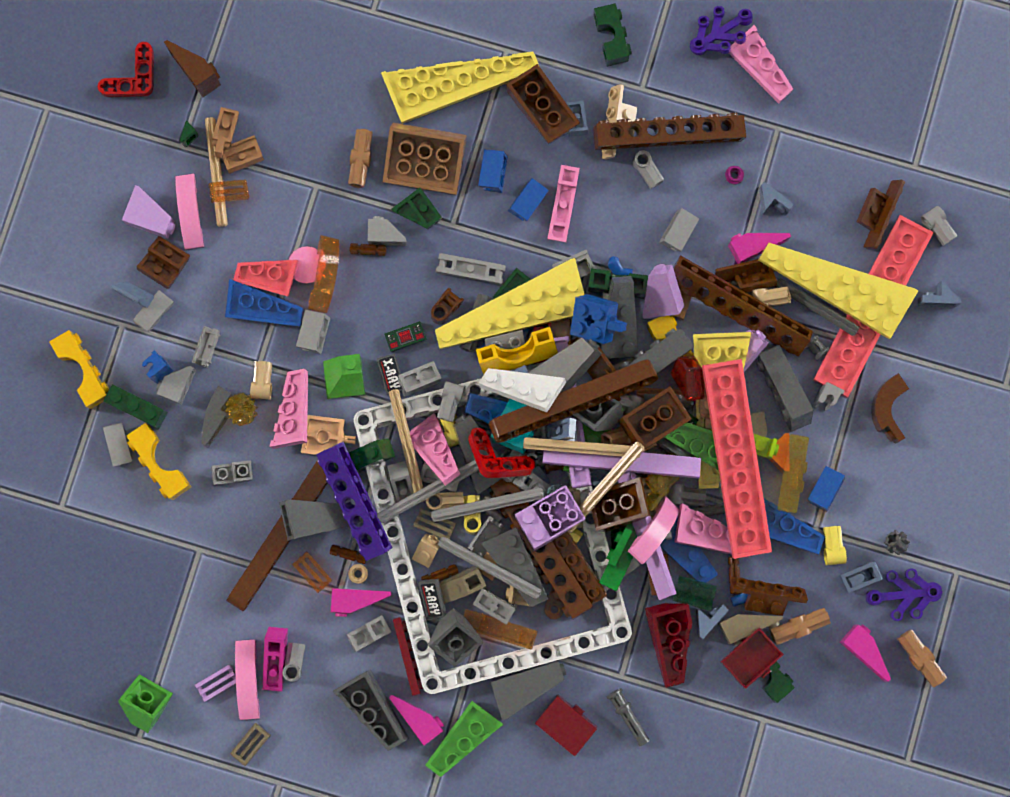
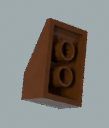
(199, 72)
(655, 418)
(621, 506)

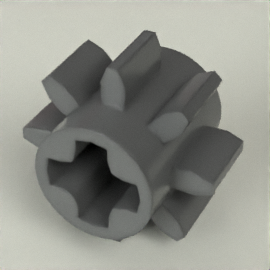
(896, 542)

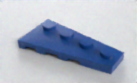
(255, 305)
(484, 407)
(791, 531)
(689, 558)

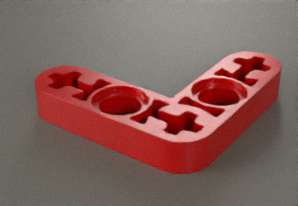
(135, 83)
(489, 461)

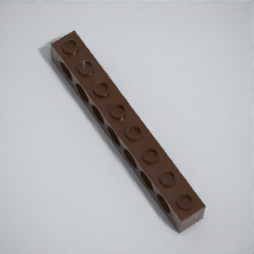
(733, 121)
(748, 306)
(581, 603)

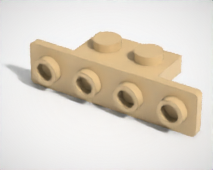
(617, 111)

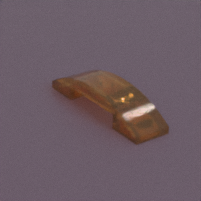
(325, 275)
(496, 629)

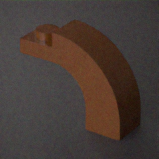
(882, 407)

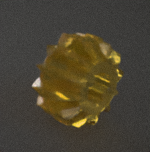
(241, 409)

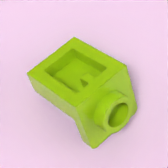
(765, 446)

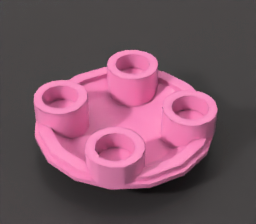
(307, 264)

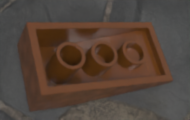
(542, 104)

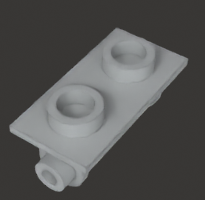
(507, 341)
(205, 346)

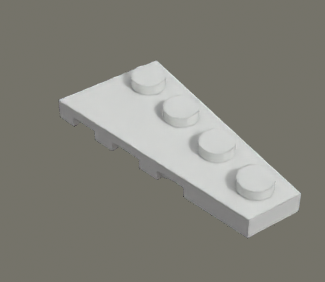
(526, 388)

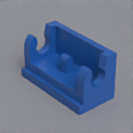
(493, 170)
(528, 200)
(159, 368)
(826, 488)

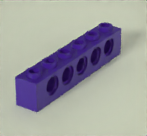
(363, 506)

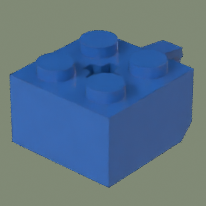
(595, 319)

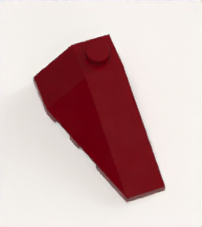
(670, 633)

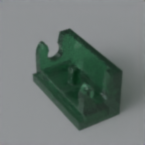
(695, 593)

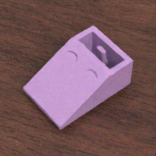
(549, 517)

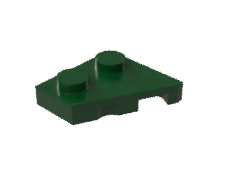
(418, 209)

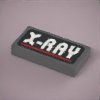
(389, 372)
(432, 598)

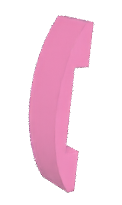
(563, 203)
(188, 211)
(655, 532)
(246, 679)

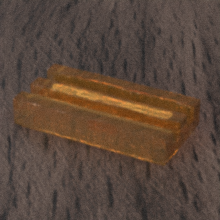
(213, 192)
(300, 570)

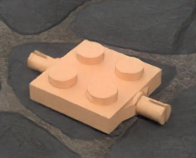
(324, 433)

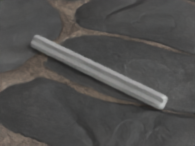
(424, 493)
(487, 504)
(490, 567)

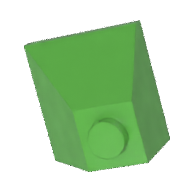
(344, 376)
(144, 702)

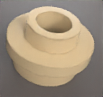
(353, 569)

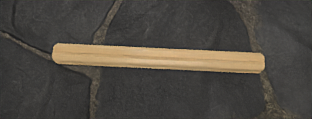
(216, 173)
(406, 440)
(575, 447)
(610, 479)

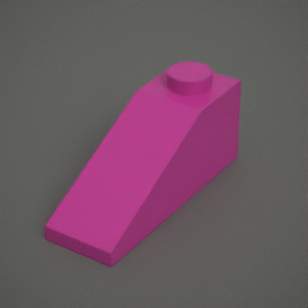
(753, 244)
(351, 600)
(864, 647)
(274, 658)
(420, 721)

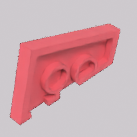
(267, 275)

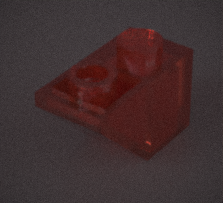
(689, 377)

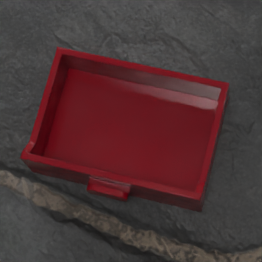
(751, 658)
(566, 724)

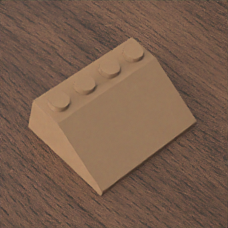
(424, 158)

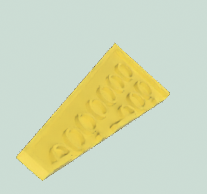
(435, 87)
(860, 295)
(532, 304)
(714, 349)

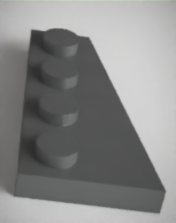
(512, 555)

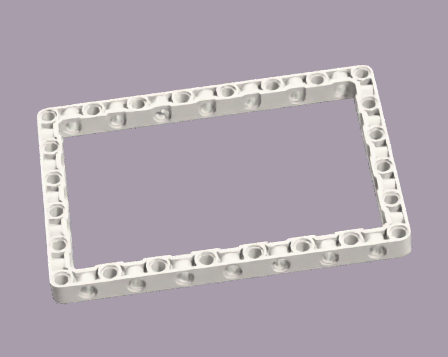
(407, 586)

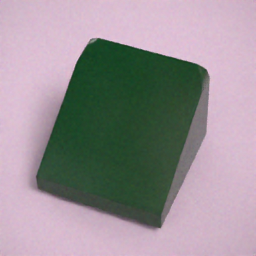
(188, 135)

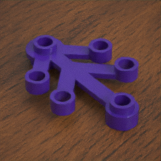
(720, 33)
(908, 594)

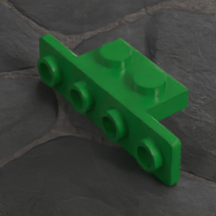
(619, 559)

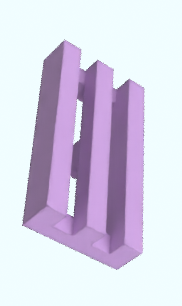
(203, 691)

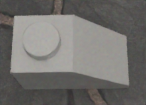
(384, 233)
(176, 385)
(400, 480)

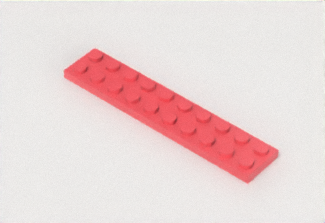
(894, 263)
(737, 458)

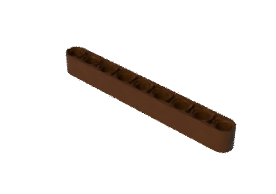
(574, 401)
(274, 544)

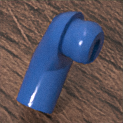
(616, 268)

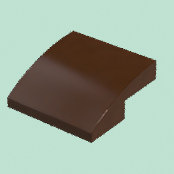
(163, 262)

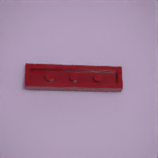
(406, 647)

